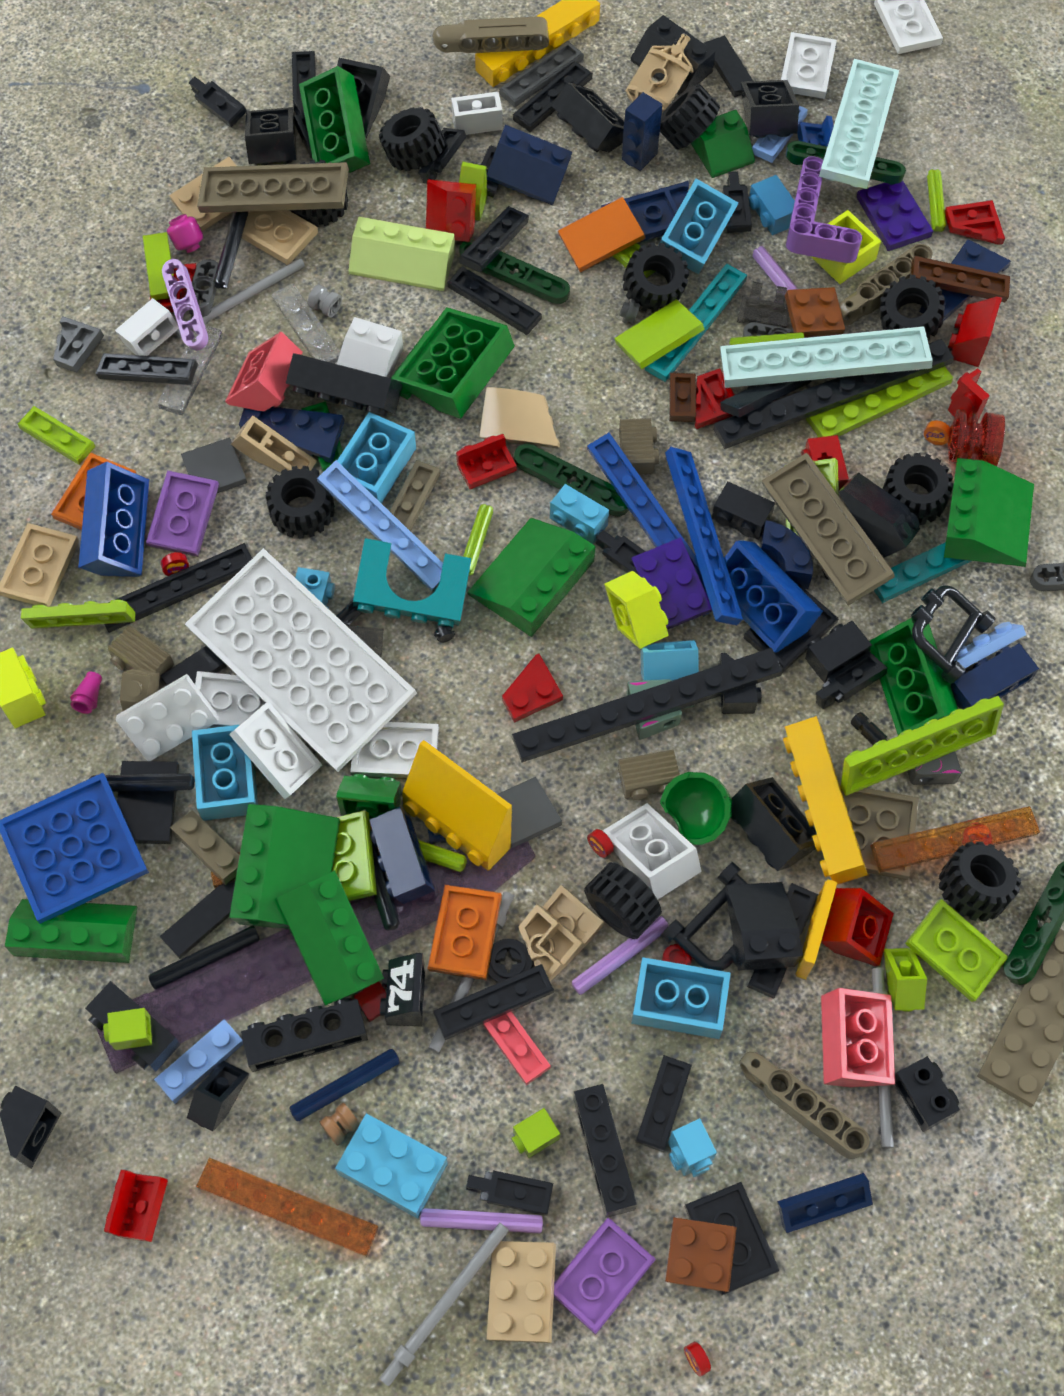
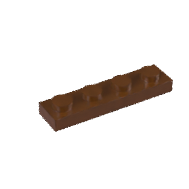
(962, 278)

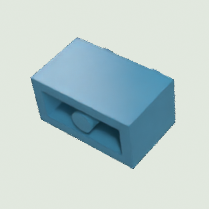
(772, 204)

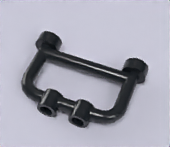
(923, 616)
(681, 934)

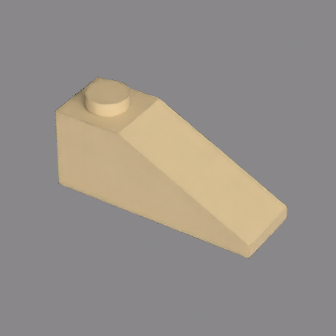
(269, 447)

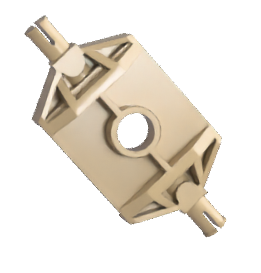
(665, 60)

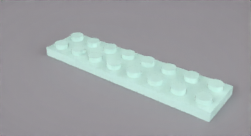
(859, 124)
(825, 357)

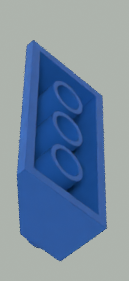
(114, 521)
(768, 596)

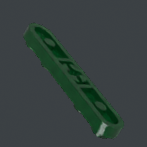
(883, 169)
(527, 278)
(557, 471)
(1036, 939)

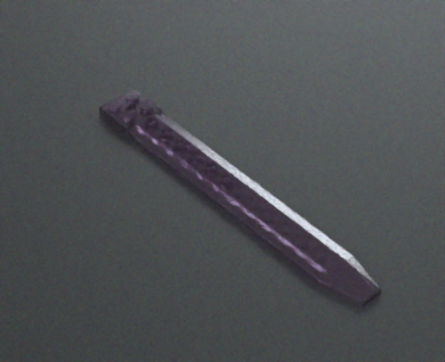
(277, 966)

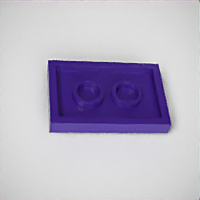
(894, 214)
(676, 579)

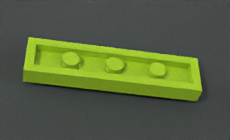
(75, 615)

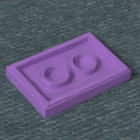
(182, 513)
(601, 1275)

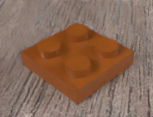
(815, 311)
(701, 1254)

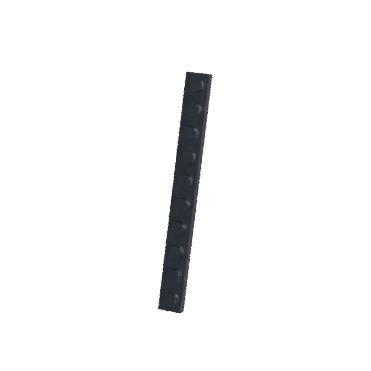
(818, 400)
(646, 705)

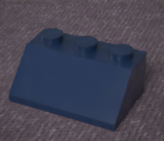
(529, 165)

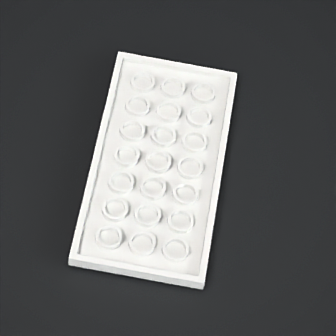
(301, 659)

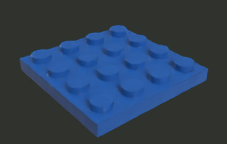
(71, 848)

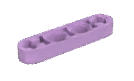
(180, 306)

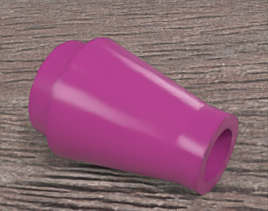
(86, 694)

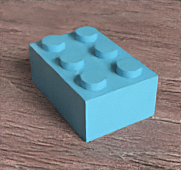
(699, 224)
(378, 454)
(222, 774)
(681, 998)
(391, 1165)

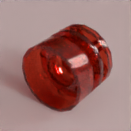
(976, 438)

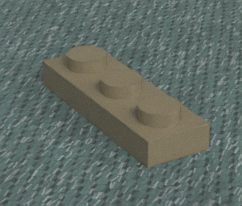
(415, 493)
(207, 846)

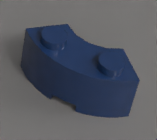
(788, 552)

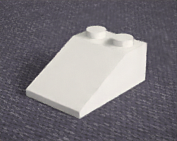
(371, 348)
(654, 850)

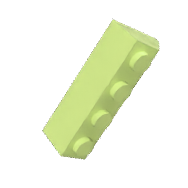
(401, 253)

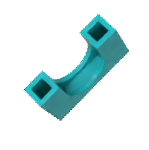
(374, 593)

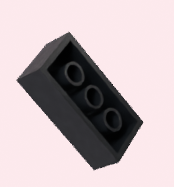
(343, 383)

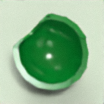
(698, 806)

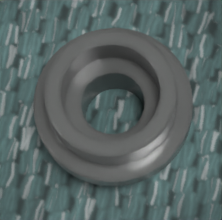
(629, 311)

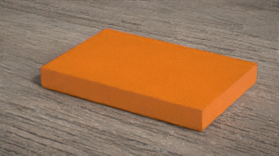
(601, 234)
(71, 505)
(465, 932)

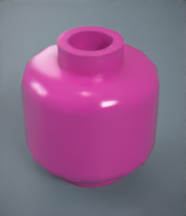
(185, 233)

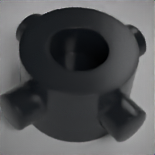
(444, 633)

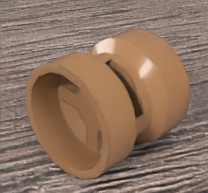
(345, 1118)

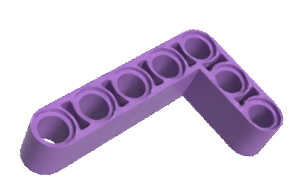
(813, 237)

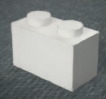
(477, 113)
(147, 328)

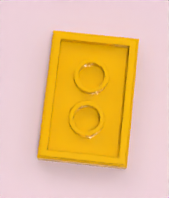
(816, 929)

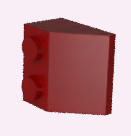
(451, 208)
(974, 331)
(857, 926)

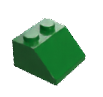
(725, 145)
(368, 794)

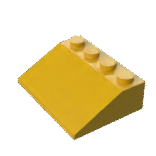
(458, 807)

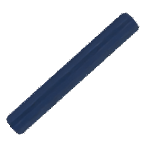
(344, 1085)

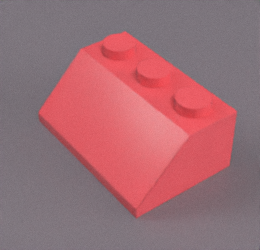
(264, 375)
(857, 1038)

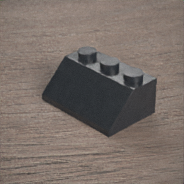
(666, 33)
(590, 117)
(773, 823)

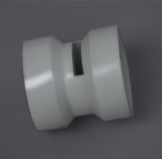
(325, 301)

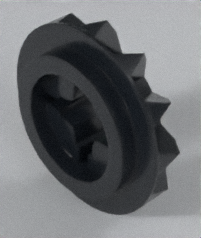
(518, 953)

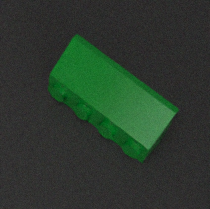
(334, 119)
(912, 680)
(81, 933)
(329, 938)

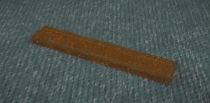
(946, 840)
(287, 1207)

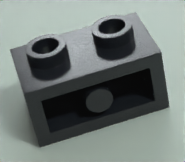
(926, 1093)

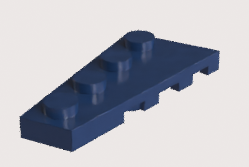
(975, 257)
(309, 430)

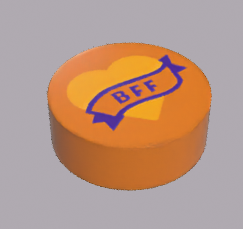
(937, 432)

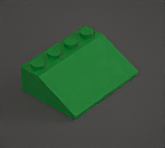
(455, 361)
(989, 515)
(533, 574)
(277, 855)

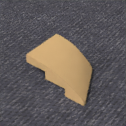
(519, 416)
(559, 931)

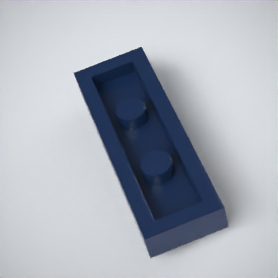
(825, 1203)

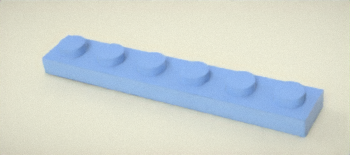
(382, 524)

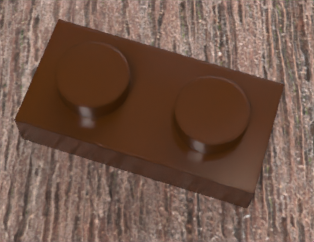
(682, 397)

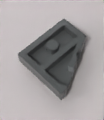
(75, 344)

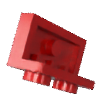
(969, 395)
(485, 461)
(135, 1206)

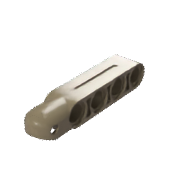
(493, 35)
(869, 292)
(819, 1107)

